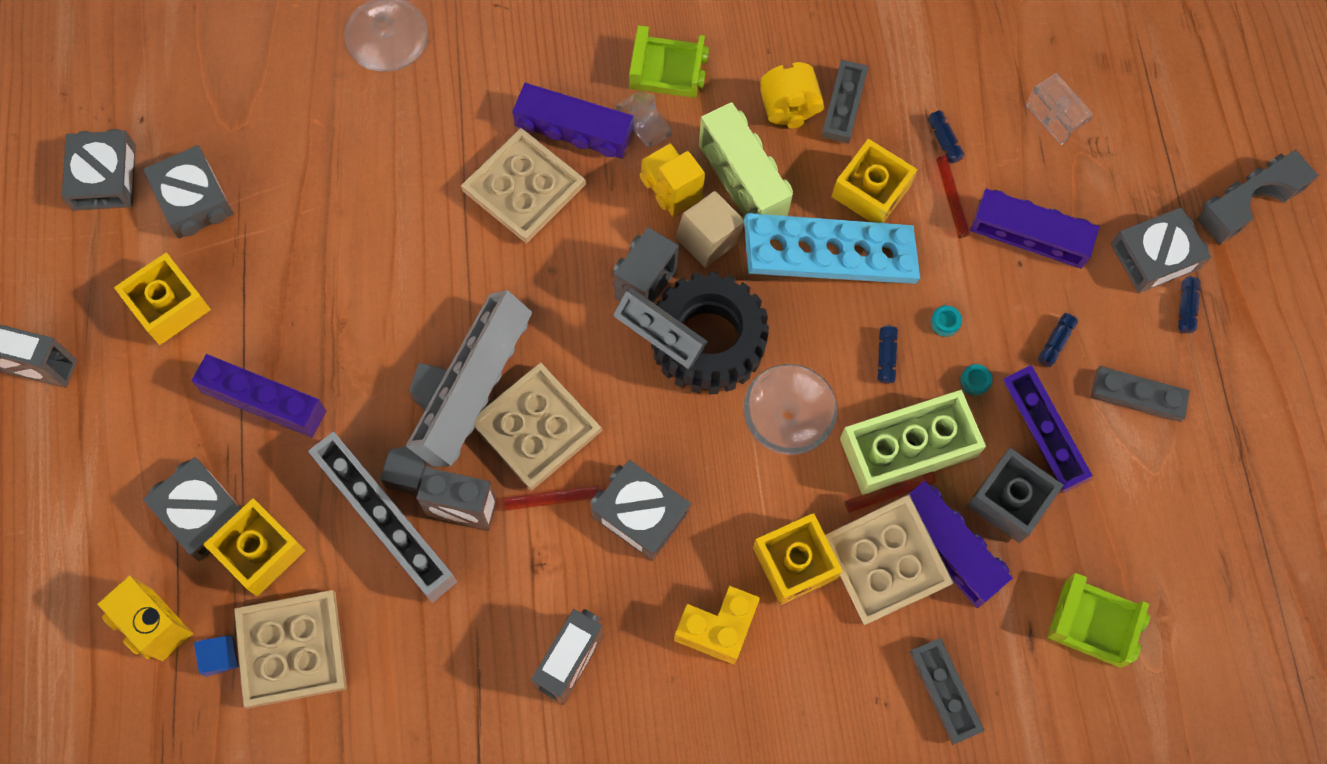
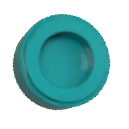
(946, 321)
(976, 380)

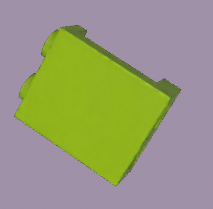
(667, 65)
(1098, 622)

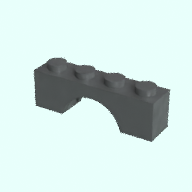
(1232, 212)
(403, 467)

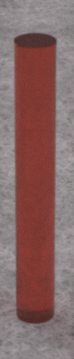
(952, 197)
(888, 492)
(550, 498)

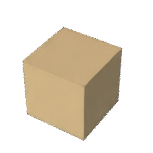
(710, 229)

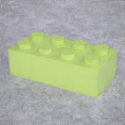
(742, 163)
(938, 429)

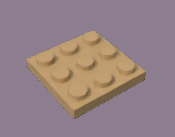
(523, 185)
(536, 426)
(888, 560)
(290, 649)

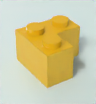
(674, 179)
(721, 634)

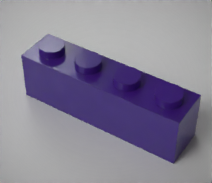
(573, 120)
(1034, 228)
(259, 395)
(1047, 428)
(961, 551)

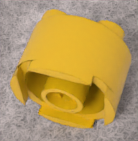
(791, 94)

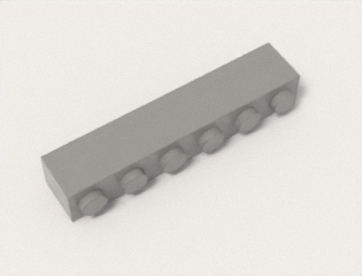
(469, 380)
(383, 517)

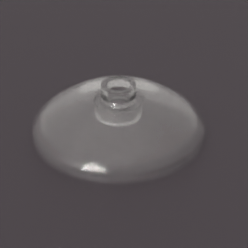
(387, 44)
(795, 391)

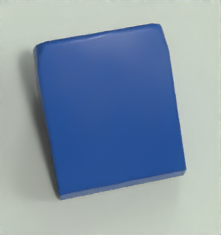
(216, 655)

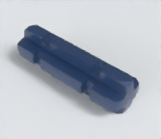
(945, 136)
(1189, 305)
(1057, 340)
(887, 354)

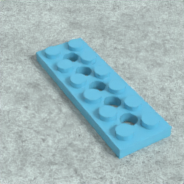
(820, 261)

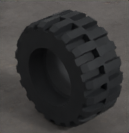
(731, 302)

